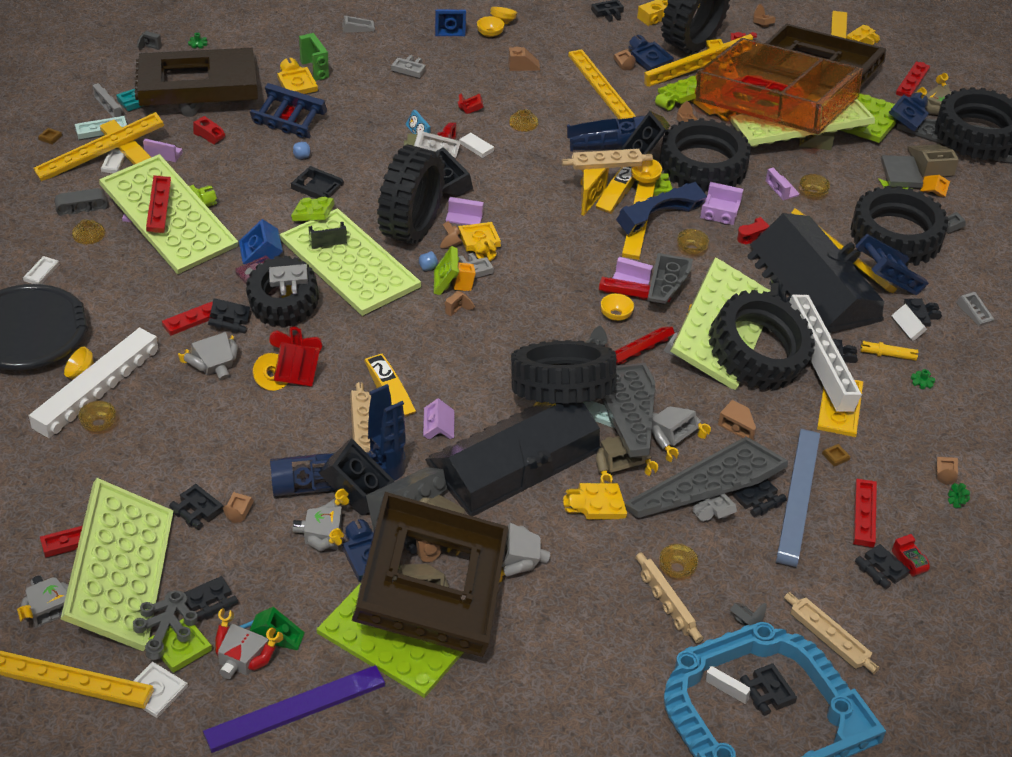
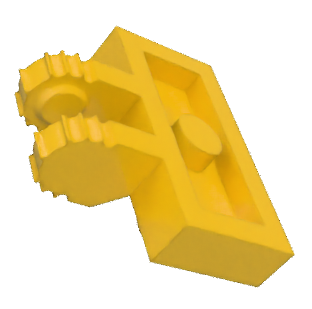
(864, 34)

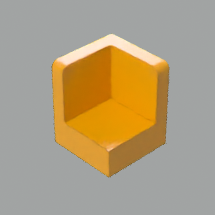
(935, 184)
(465, 277)

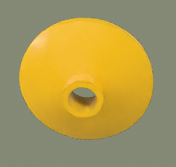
(263, 364)

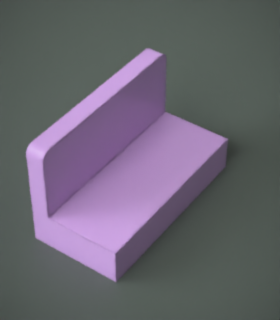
(167, 151)
(780, 185)
(464, 211)
(633, 271)
(437, 419)

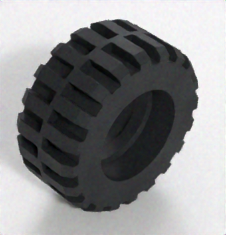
(281, 310)

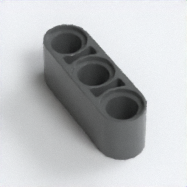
(80, 201)

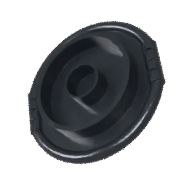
(38, 325)

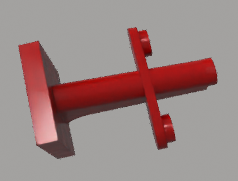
(296, 357)

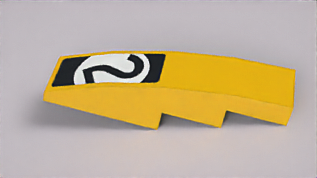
(616, 190)
(383, 374)

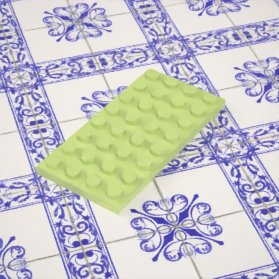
(763, 131)
(190, 228)
(356, 270)
(693, 338)
(117, 563)

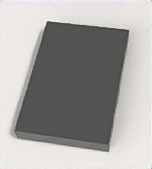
(901, 171)

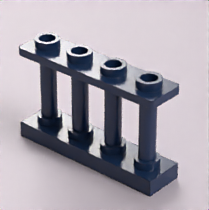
(293, 98)
(891, 265)

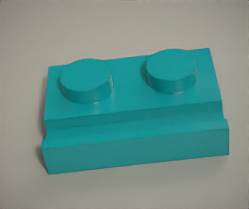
(127, 100)

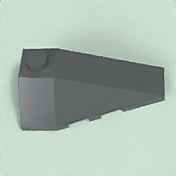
(668, 276)

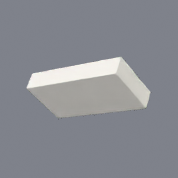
(476, 145)
(113, 161)
(41, 270)
(909, 322)
(728, 684)

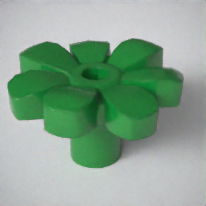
(197, 41)
(923, 379)
(958, 495)

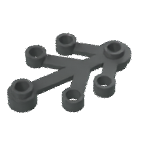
(174, 602)

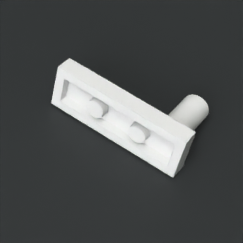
(436, 142)

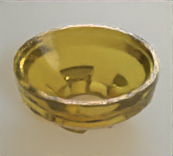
(523, 121)
(816, 183)
(88, 235)
(692, 237)
(94, 411)
(678, 554)

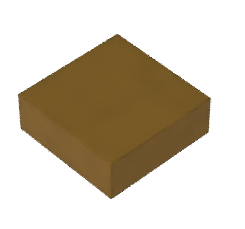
(50, 136)
(836, 455)

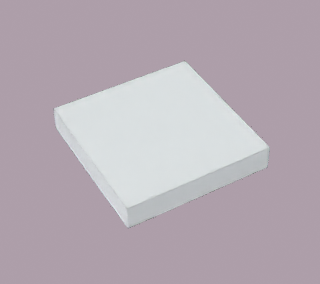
(166, 688)

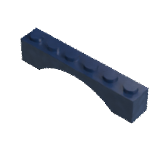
(684, 198)

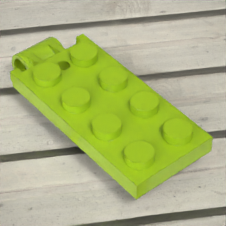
(680, 92)

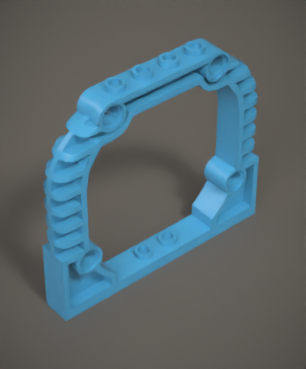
(854, 721)

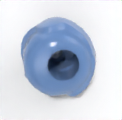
(301, 150)
(428, 261)

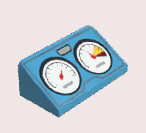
(417, 123)

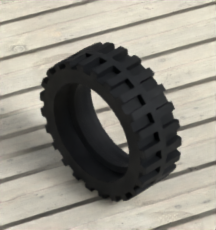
(688, 32)
(710, 136)
(972, 139)
(411, 194)
(906, 205)
(747, 363)
(563, 371)

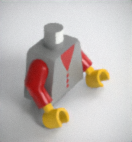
(242, 649)

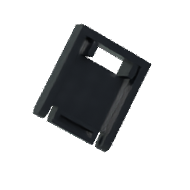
(321, 185)

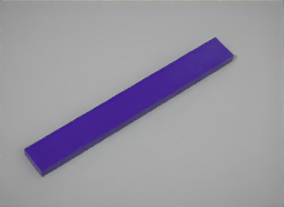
(293, 709)

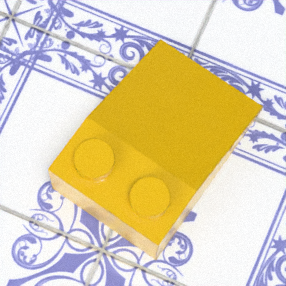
(593, 185)

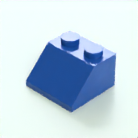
(450, 22)
(260, 242)

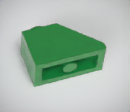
(274, 619)

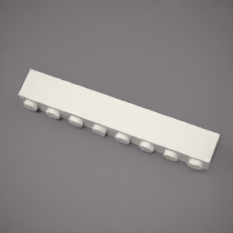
(827, 359)
(93, 382)

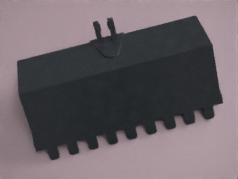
(815, 267)
(517, 454)

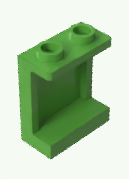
(314, 52)

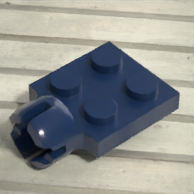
(649, 54)
(910, 110)
(358, 546)

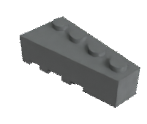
(421, 484)

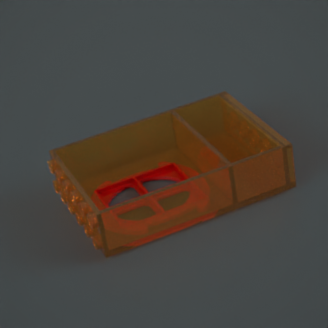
(810, 86)

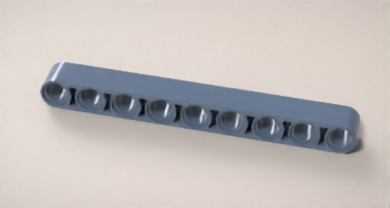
(798, 498)

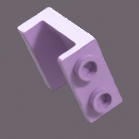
(722, 203)

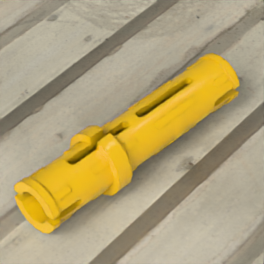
(888, 350)

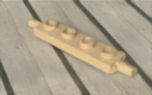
(607, 159)
(360, 413)
(671, 603)
(831, 633)

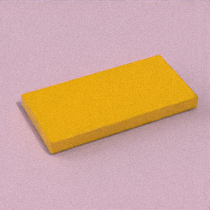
(838, 422)

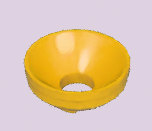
(505, 14)
(490, 26)
(649, 168)
(619, 303)
(78, 363)

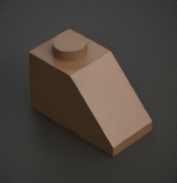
(522, 60)
(737, 420)

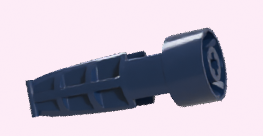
(602, 134)
(387, 432)
(285, 476)

